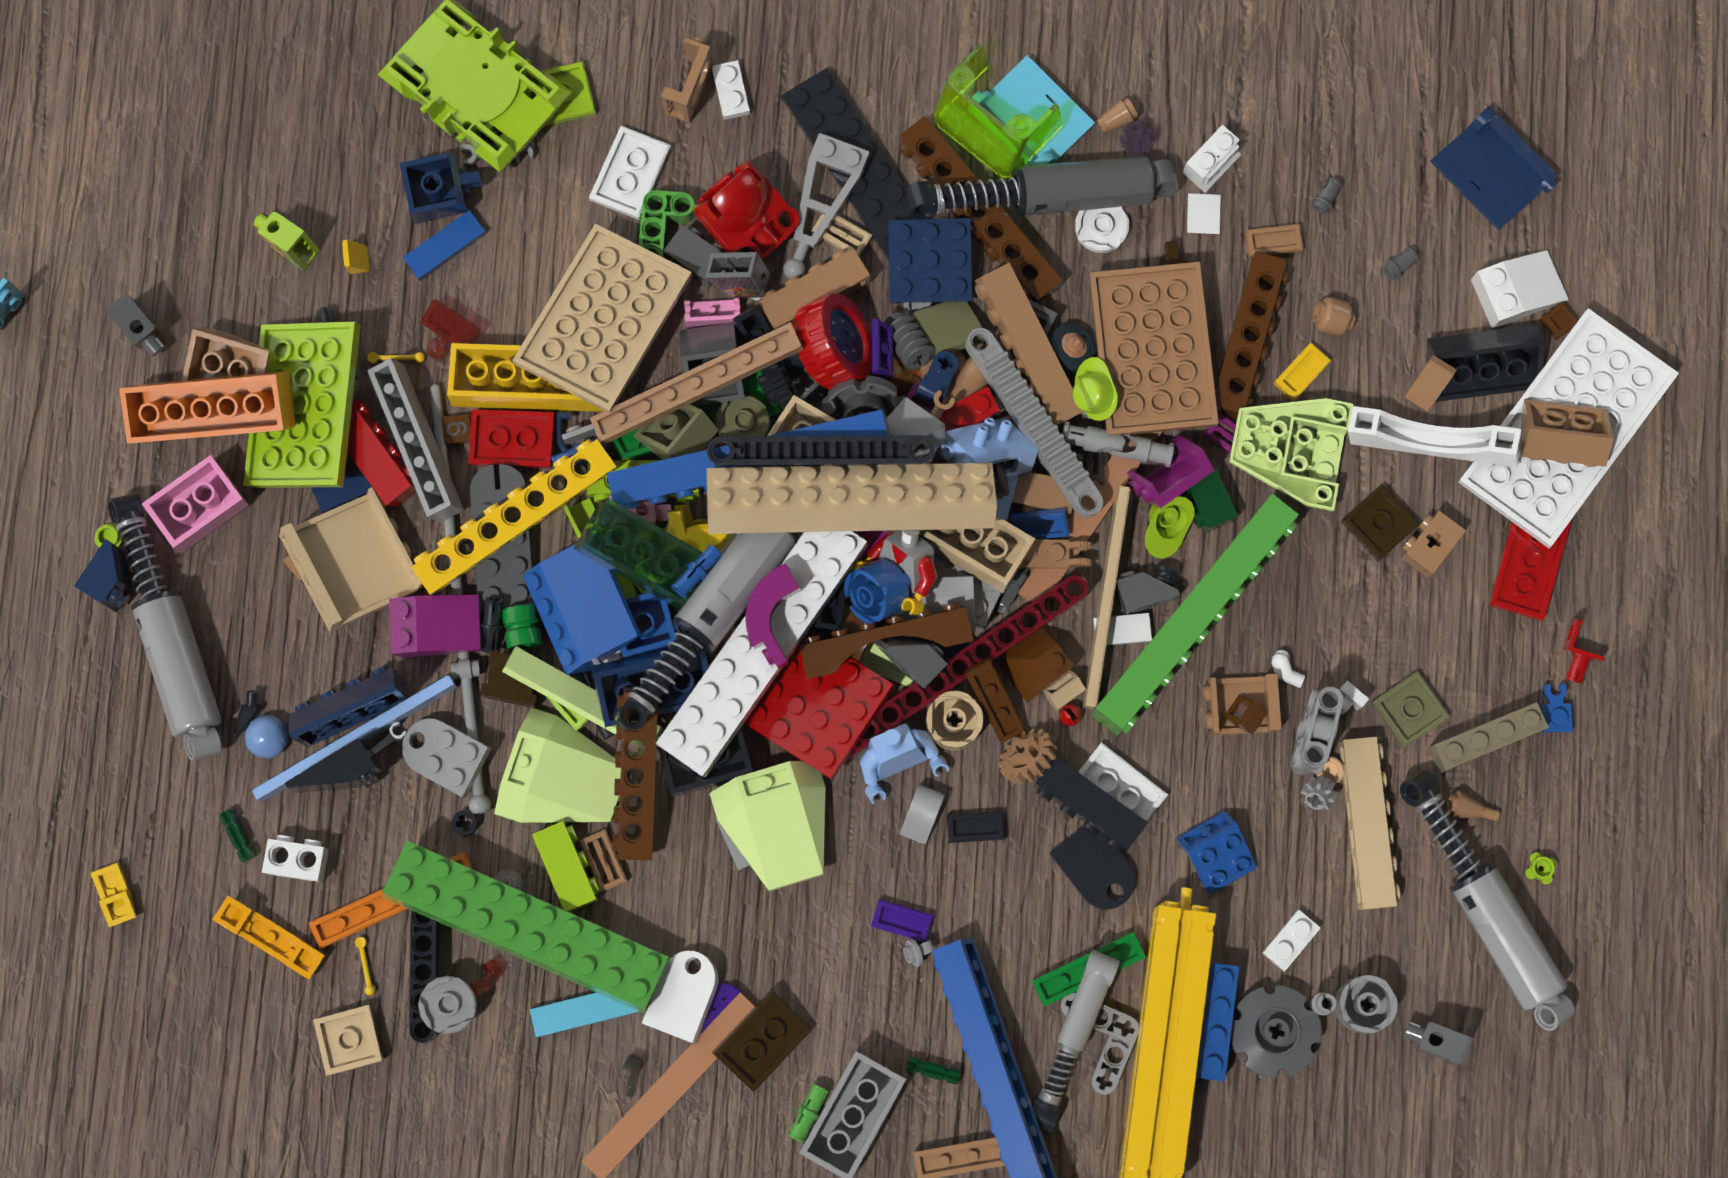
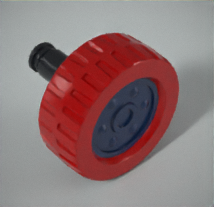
(833, 341)

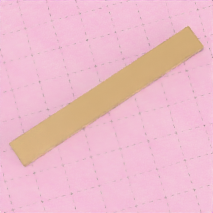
(1106, 597)

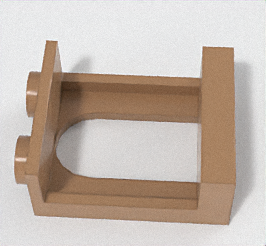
(683, 104)

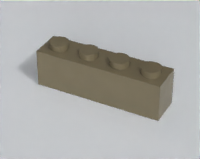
(1488, 738)

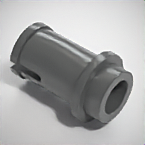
(1326, 196)
(1398, 265)

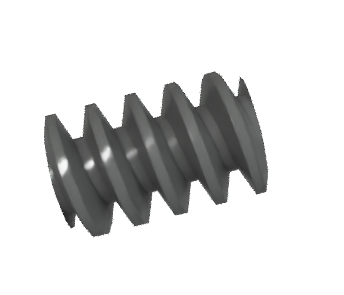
(909, 341)

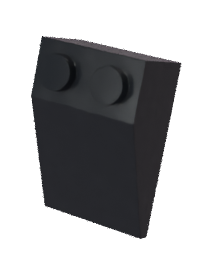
(345, 769)

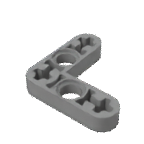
(1114, 1039)

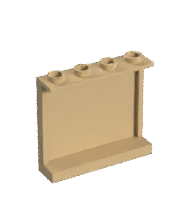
(351, 560)

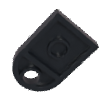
(1093, 868)

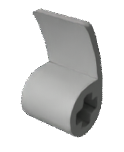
(922, 814)

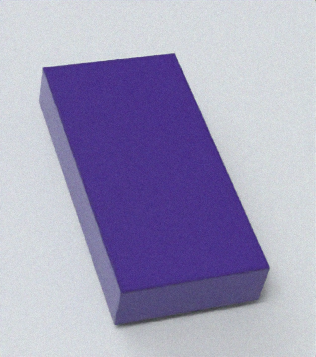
(902, 920)

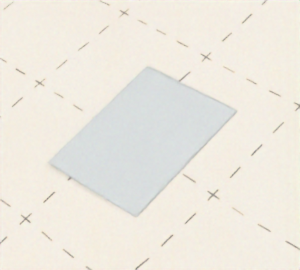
(1203, 213)

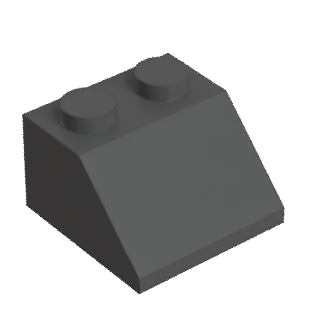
(914, 657)

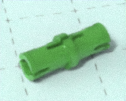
(808, 1113)

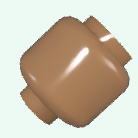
(1333, 316)

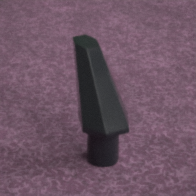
(247, 711)

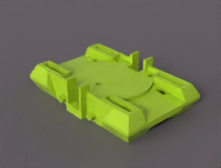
(475, 84)

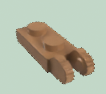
(1055, 555)

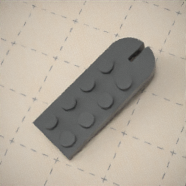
(504, 570)

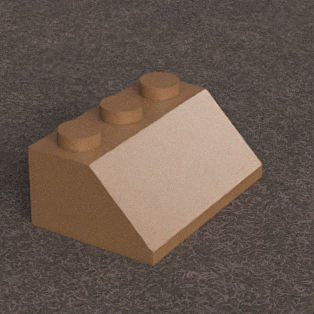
(1566, 433)

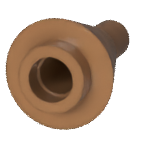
(1466, 807)

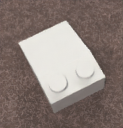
(1518, 288)

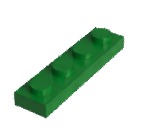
(1067, 978)

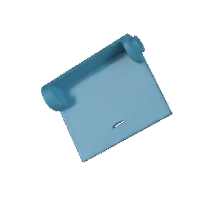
(1025, 93)

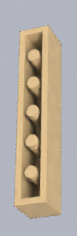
(1368, 824)

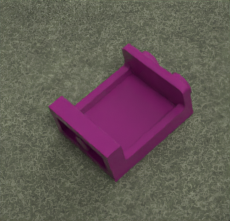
(1167, 483)

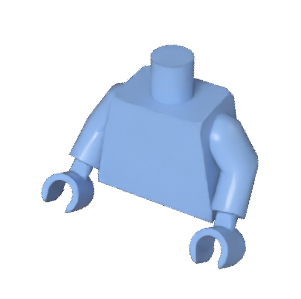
(895, 752)

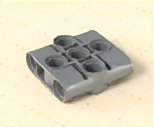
(1317, 731)

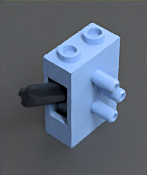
(993, 443)

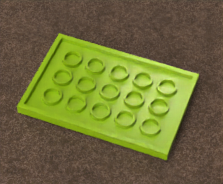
(322, 382)

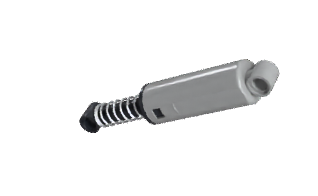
(708, 615)
(168, 638)
(1494, 912)

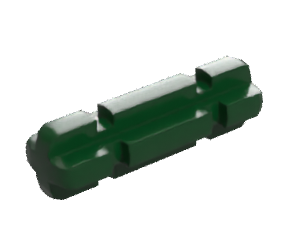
(237, 835)
(933, 1070)

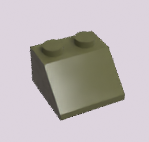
(677, 433)

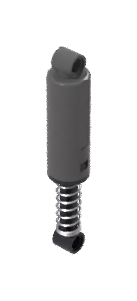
(1054, 188)

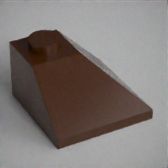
(1035, 664)

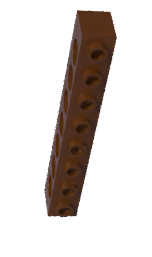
(923, 135)

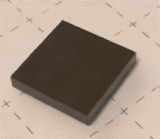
(1380, 522)

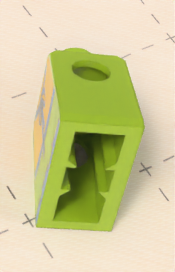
(287, 239)

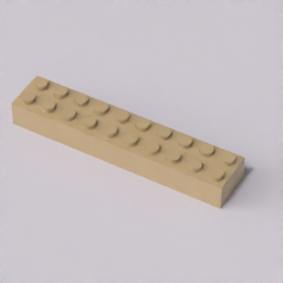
(850, 498)
(985, 553)

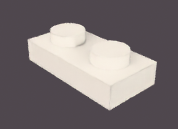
(730, 90)
(1291, 940)

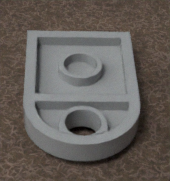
(447, 755)

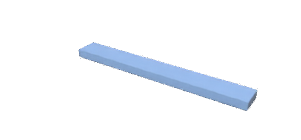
(364, 733)

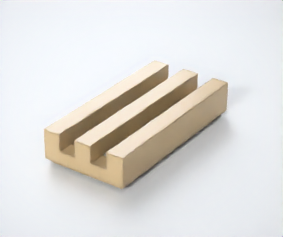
(851, 227)

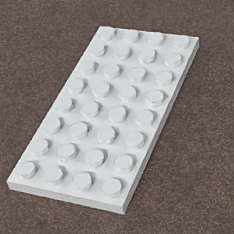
(1589, 369)

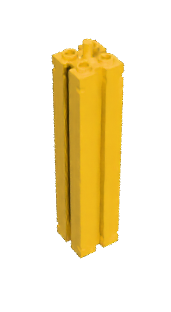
(1167, 1040)

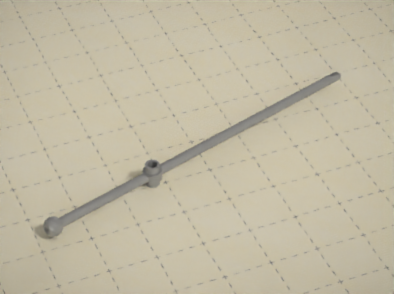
(464, 668)

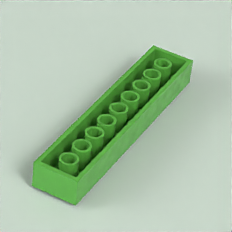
(1190, 621)
(524, 926)

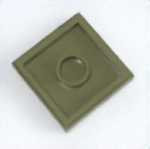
(948, 325)
(1410, 709)

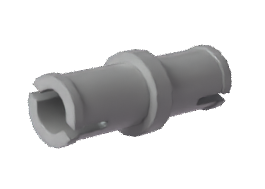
(1316, 1003)

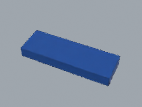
(444, 245)

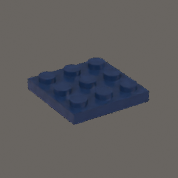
(930, 261)

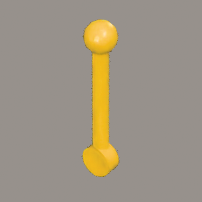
(374, 357)
(361, 943)

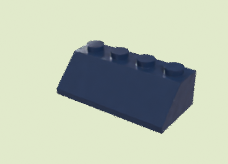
(626, 672)

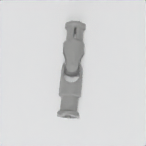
(1096, 440)

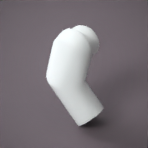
(1282, 667)

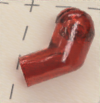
(485, 983)

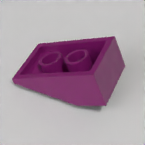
(435, 625)

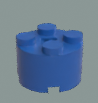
(877, 590)

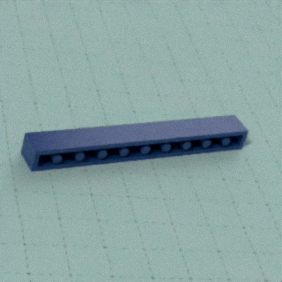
(689, 472)
(992, 1060)

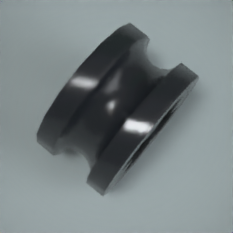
(1165, 575)
(459, 830)

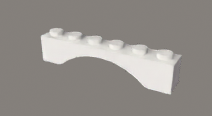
(1479, 444)

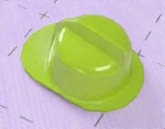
(1095, 389)
(1168, 527)

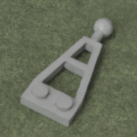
(839, 157)

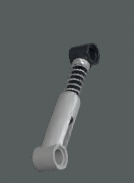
(1074, 1035)

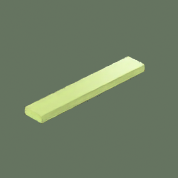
(559, 687)

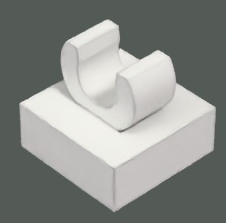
(1351, 697)

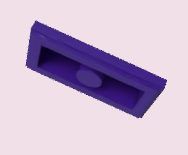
(882, 350)

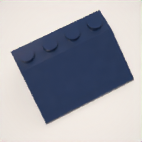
(347, 707)

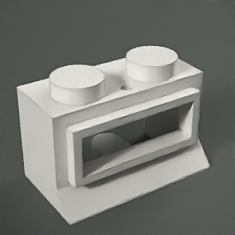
(1205, 167)

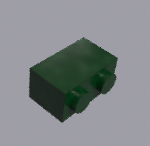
(1211, 503)

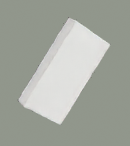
(1128, 629)

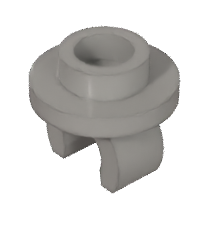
(914, 952)

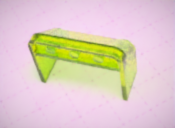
(983, 134)

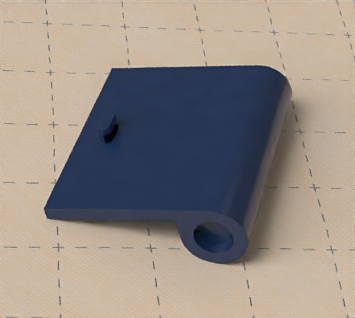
(1495, 168)

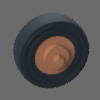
(1072, 346)

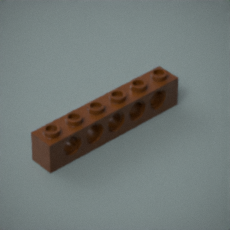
(1261, 268)
(638, 845)

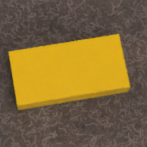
(1302, 372)

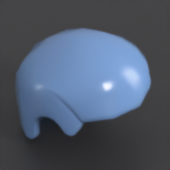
(266, 736)

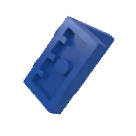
(1217, 852)

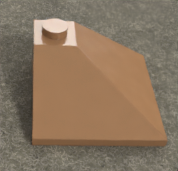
(222, 354)

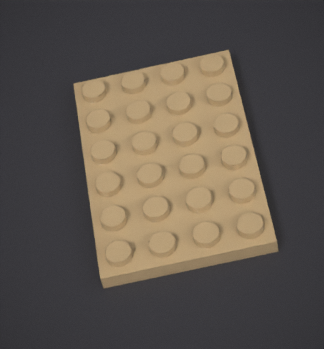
(602, 318)

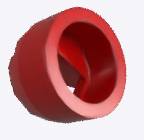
(1065, 717)

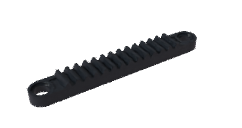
(821, 450)

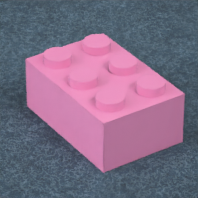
(195, 504)

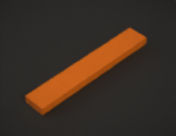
(361, 914)

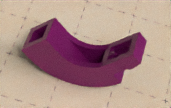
(764, 600)

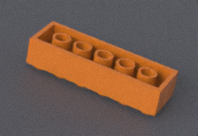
(207, 407)

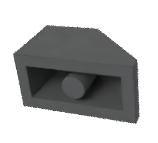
(1142, 592)

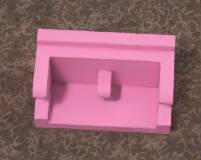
(710, 312)

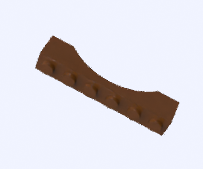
(827, 654)

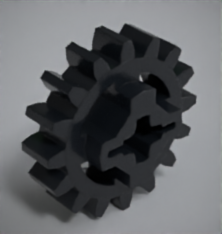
(776, 385)

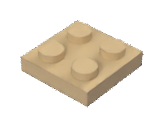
(348, 1040)

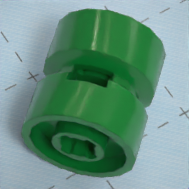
(521, 626)

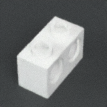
(294, 865)

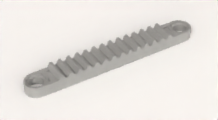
(1034, 422)

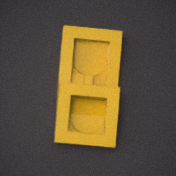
(114, 894)

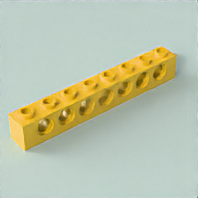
(436, 580)

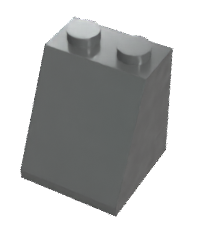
(705, 344)

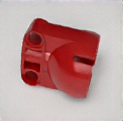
(745, 212)

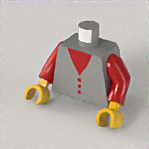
(911, 556)

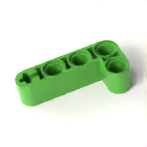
(661, 218)

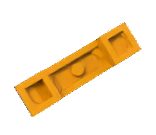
(269, 937)

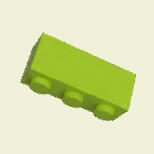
(566, 866)

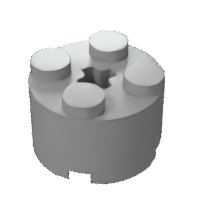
(1378, 994)

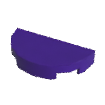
(723, 997)

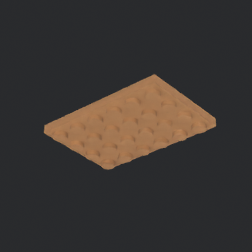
(1155, 347)

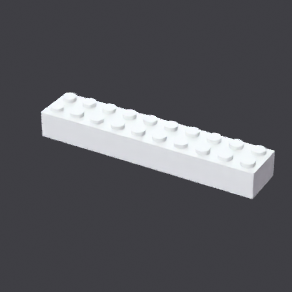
(742, 673)

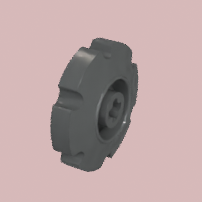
(857, 398)
(1297, 1027)

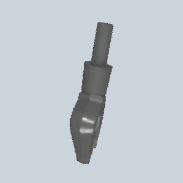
(1012, 590)

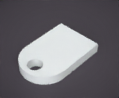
(682, 997)

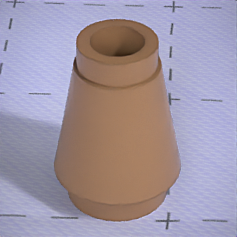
(1117, 116)

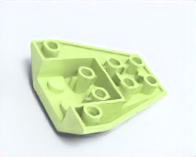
(1294, 447)
(556, 775)
(776, 821)

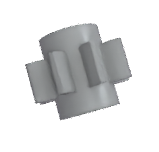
(1319, 793)

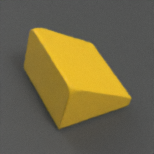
(355, 257)

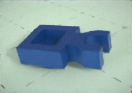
(1556, 713)

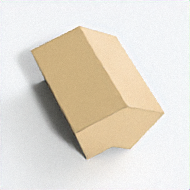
(1064, 690)

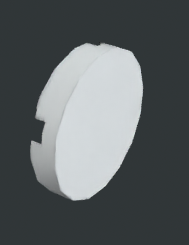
(1106, 232)

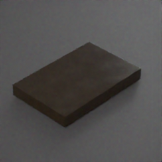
(762, 1040)

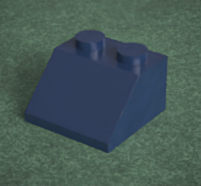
(107, 577)

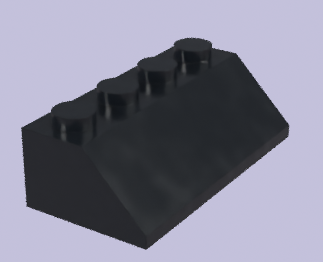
(1489, 361)

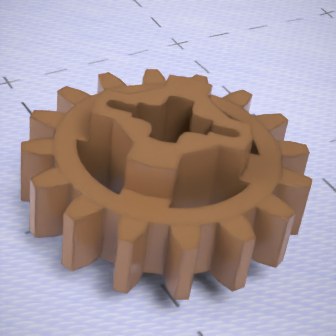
(1027, 756)

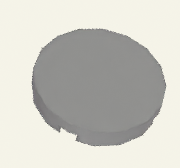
(447, 1005)

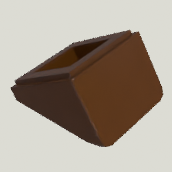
(1246, 714)

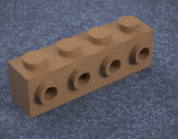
(839, 276)

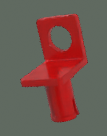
(1581, 658)

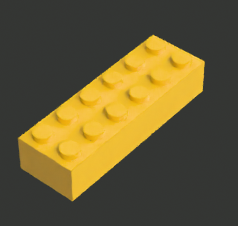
(489, 379)

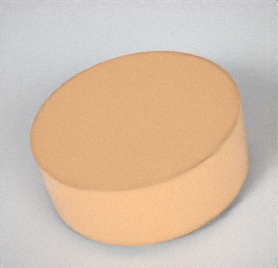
(1332, 769)

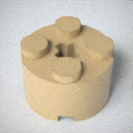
(942, 709)

